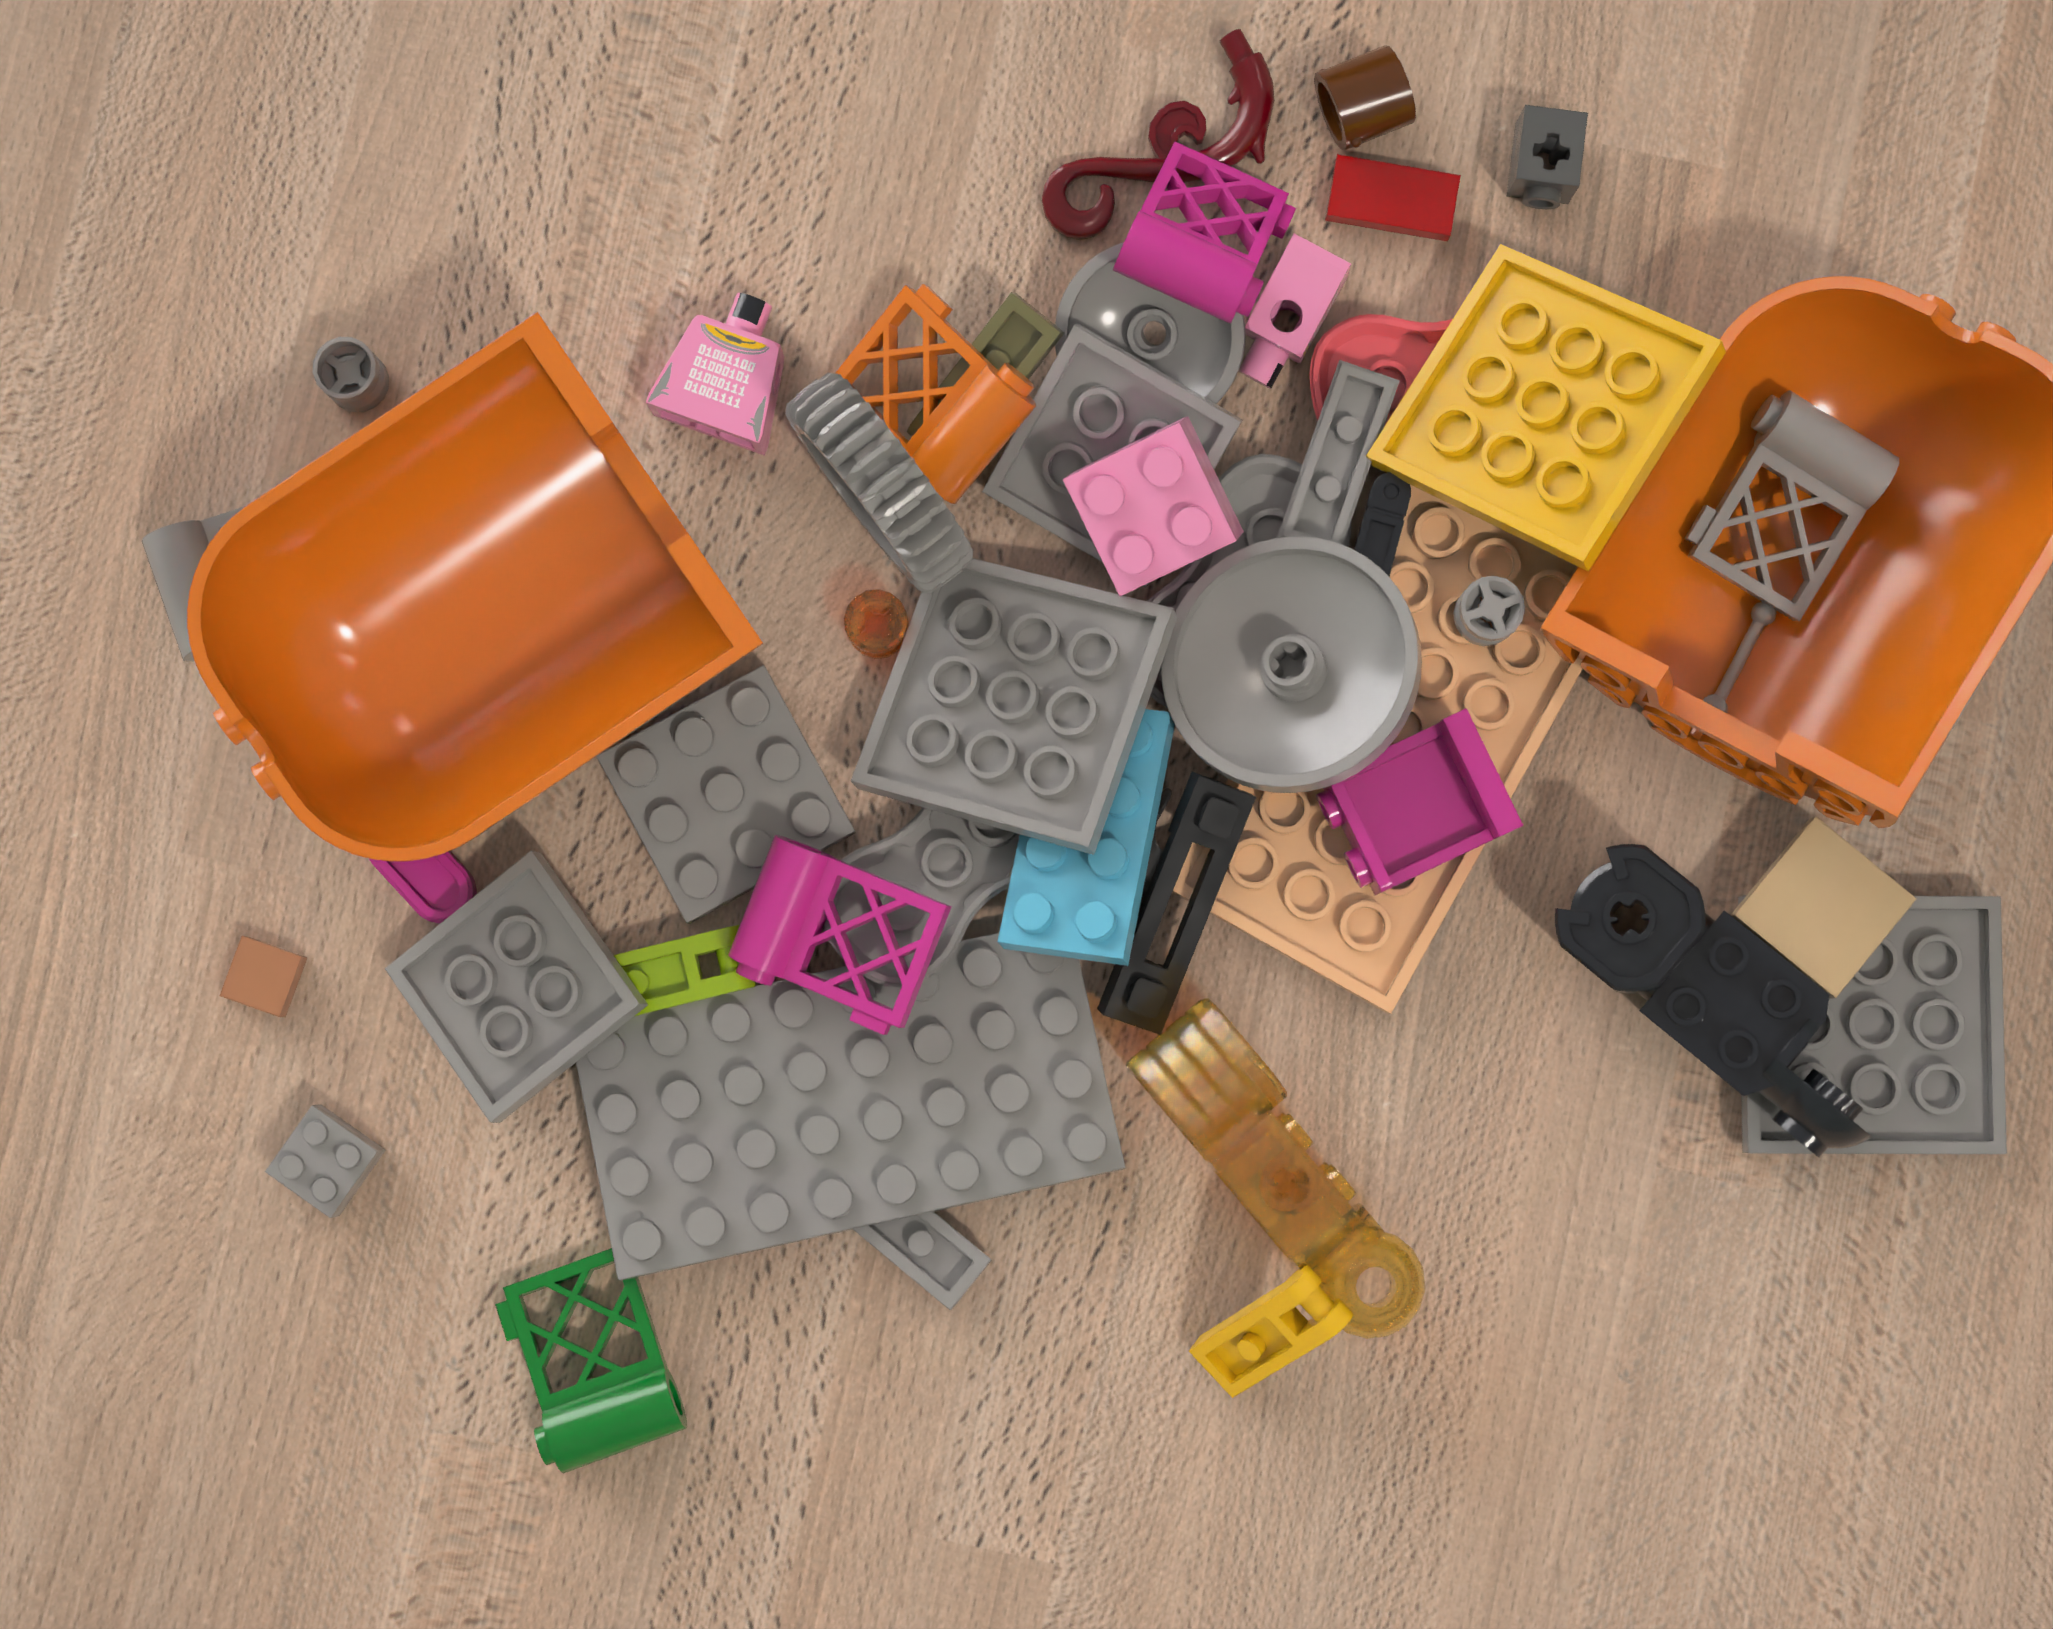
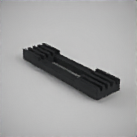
(1208, 816)

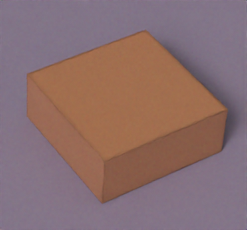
(263, 976)

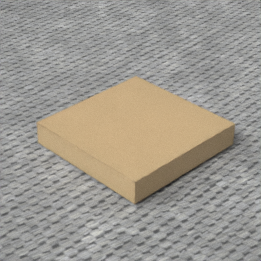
(1823, 906)

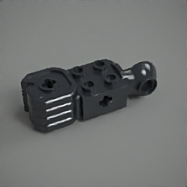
(1710, 989)

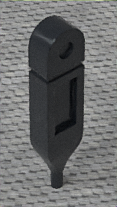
(1383, 520)

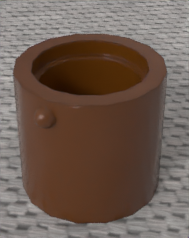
(1365, 97)

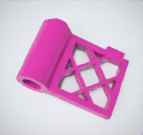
(1189, 257)
(787, 921)

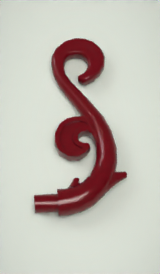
(1247, 134)

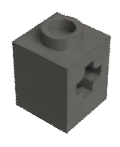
(1562, 137)

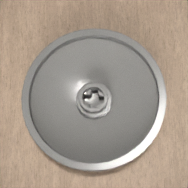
(1292, 664)

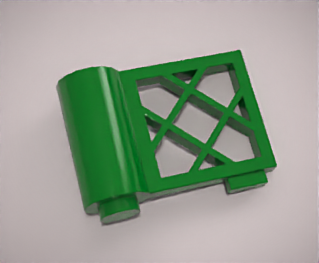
(603, 1412)

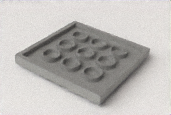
(1016, 703)
(1913, 1039)

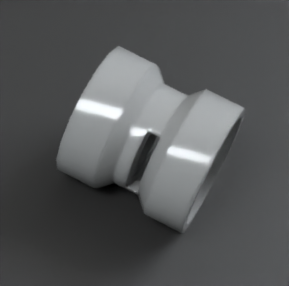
(341, 365)

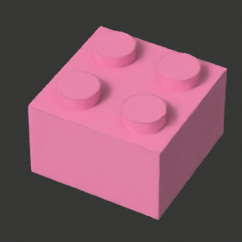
(1153, 506)

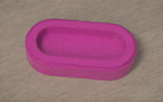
(430, 885)

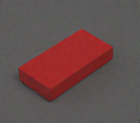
(1392, 197)

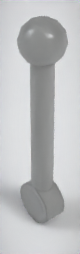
(1762, 616)

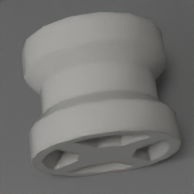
(1500, 605)

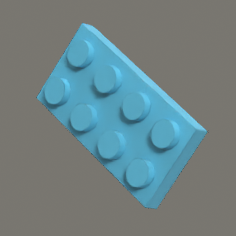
(1086, 902)

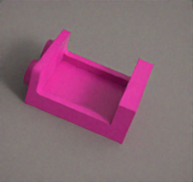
(1420, 804)

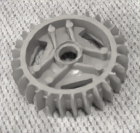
(879, 482)

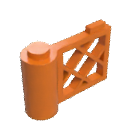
(975, 413)

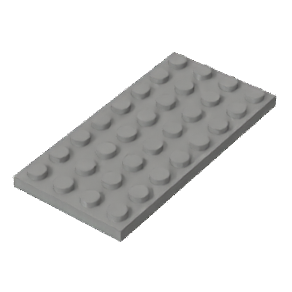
(792, 1124)

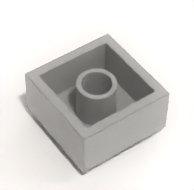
(325, 1161)

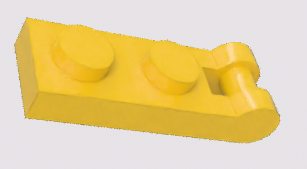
(1270, 1332)

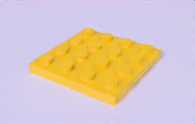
(1546, 405)

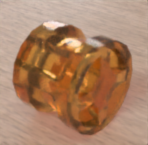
(882, 633)

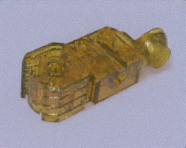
(1222, 1105)

